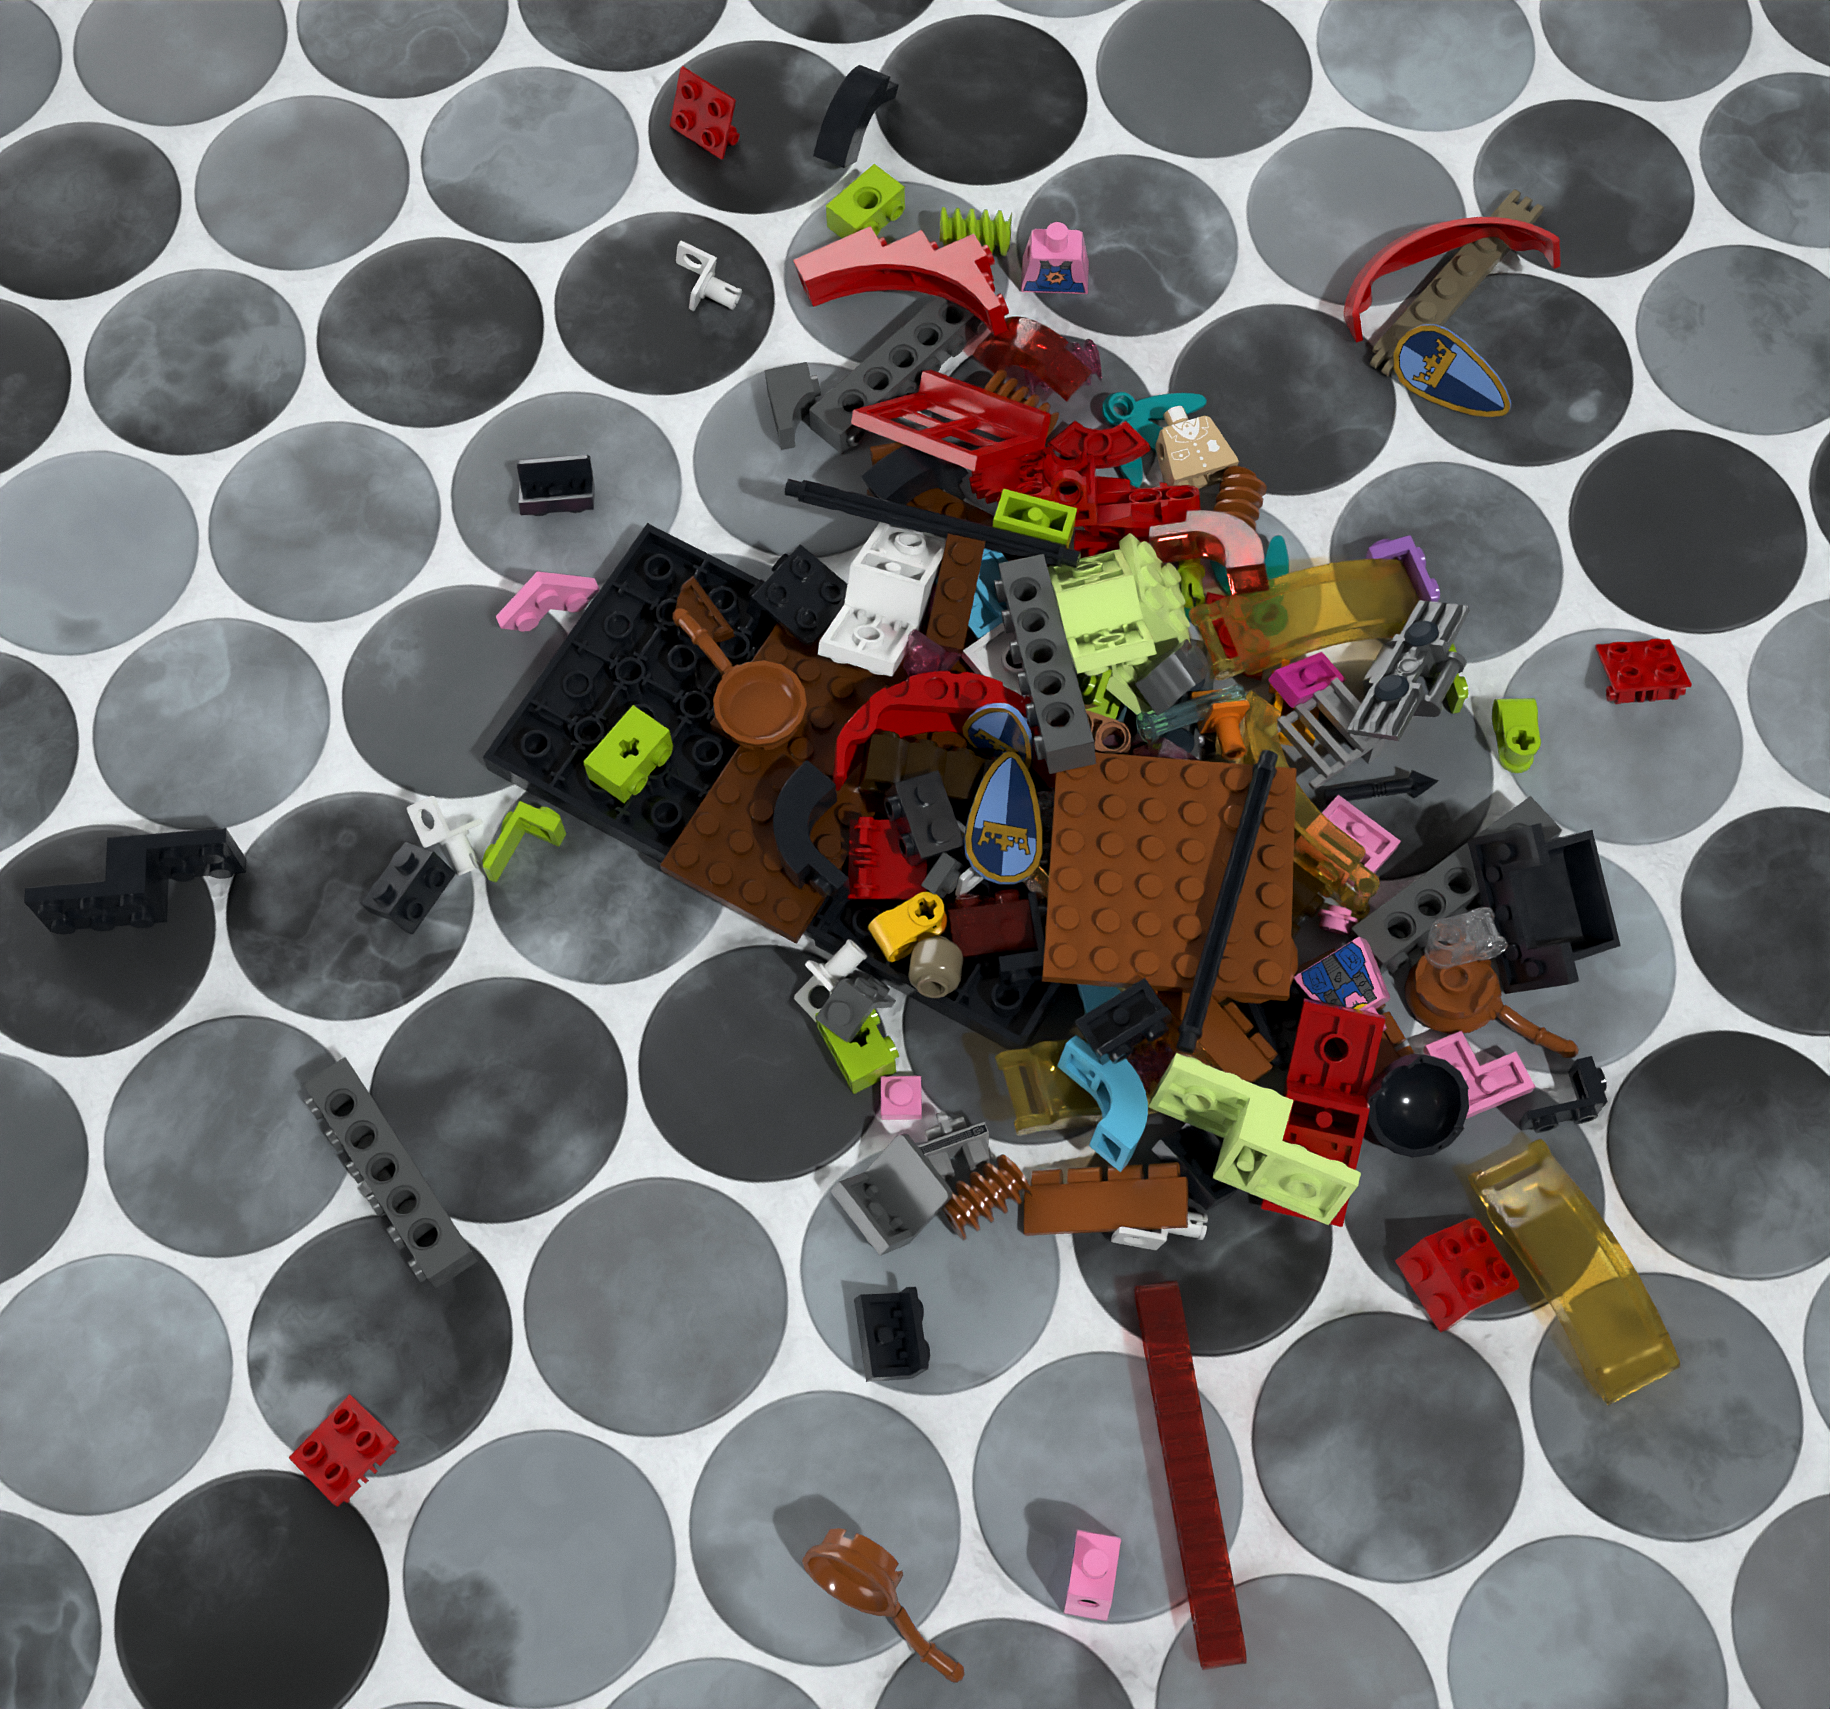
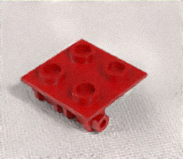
(703, 113)
(1643, 669)
(877, 864)
(344, 1451)

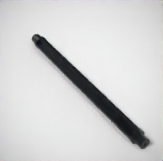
(930, 522)
(1226, 903)

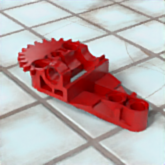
(1100, 501)

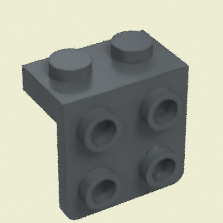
(894, 1195)

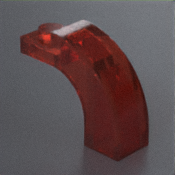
(1037, 350)
(1216, 538)

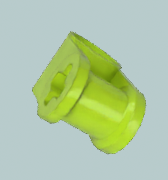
(1516, 732)

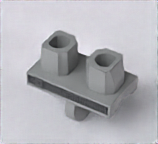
(969, 1141)

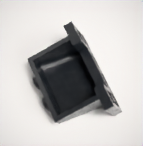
(1545, 903)

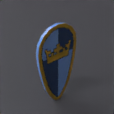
(1449, 372)
(998, 730)
(1005, 823)

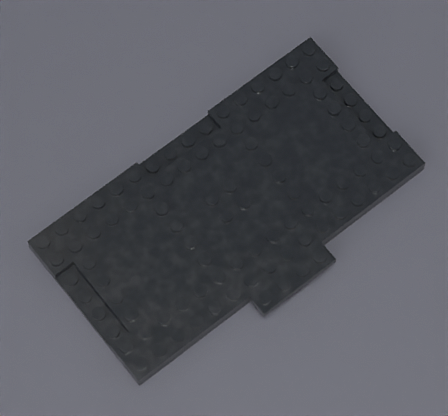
(635, 655)

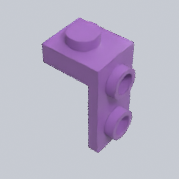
(1414, 561)

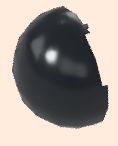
(1418, 1105)

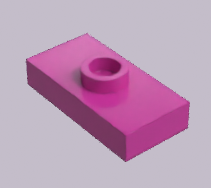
(1303, 678)

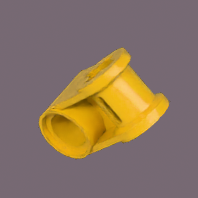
(904, 926)

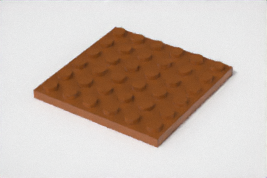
(1142, 868)

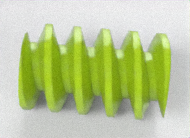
(987, 231)

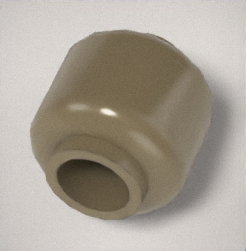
(935, 966)

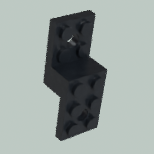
(136, 880)

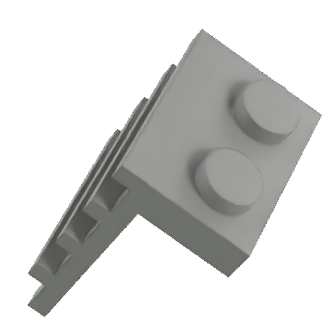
(1340, 708)

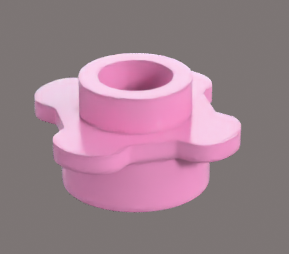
(1337, 920)

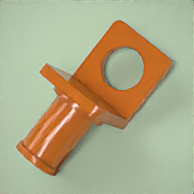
(1225, 721)

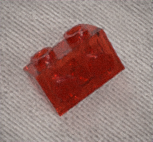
(991, 923)

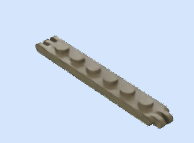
(1454, 281)

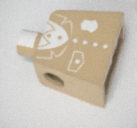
(1192, 450)

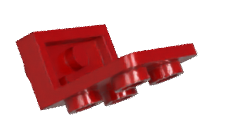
(1457, 1272)

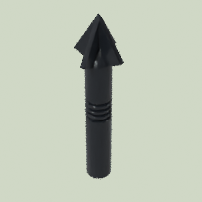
(1414, 784)

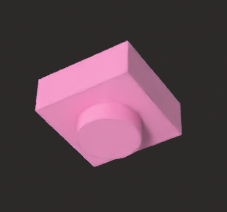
(901, 1098)

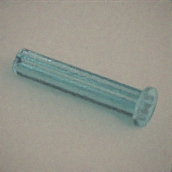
(1185, 713)

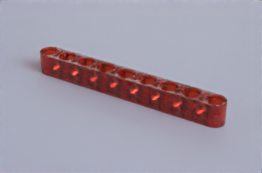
(1190, 1476)

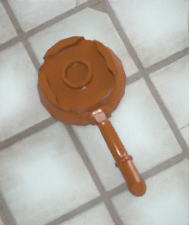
(755, 700)
(1468, 999)
(866, 1580)

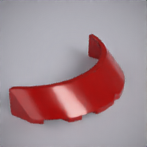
(1438, 239)
(923, 705)

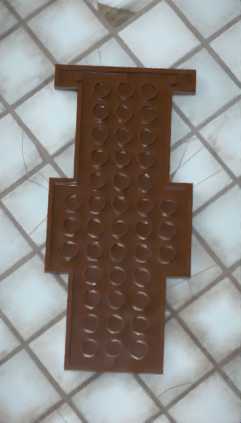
(731, 838)

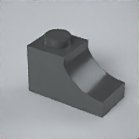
(790, 396)
(1172, 675)

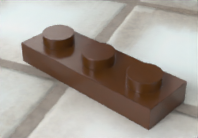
(955, 592)

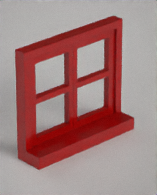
(971, 408)

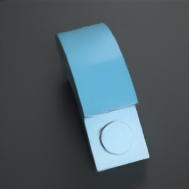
(1119, 1096)

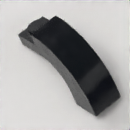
(850, 114)
(911, 472)
(797, 810)

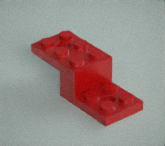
(1330, 1092)

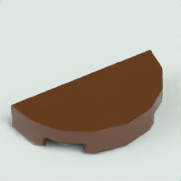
(703, 611)

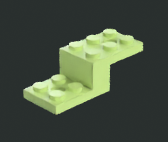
(1161, 610)
(1101, 613)
(1253, 1132)

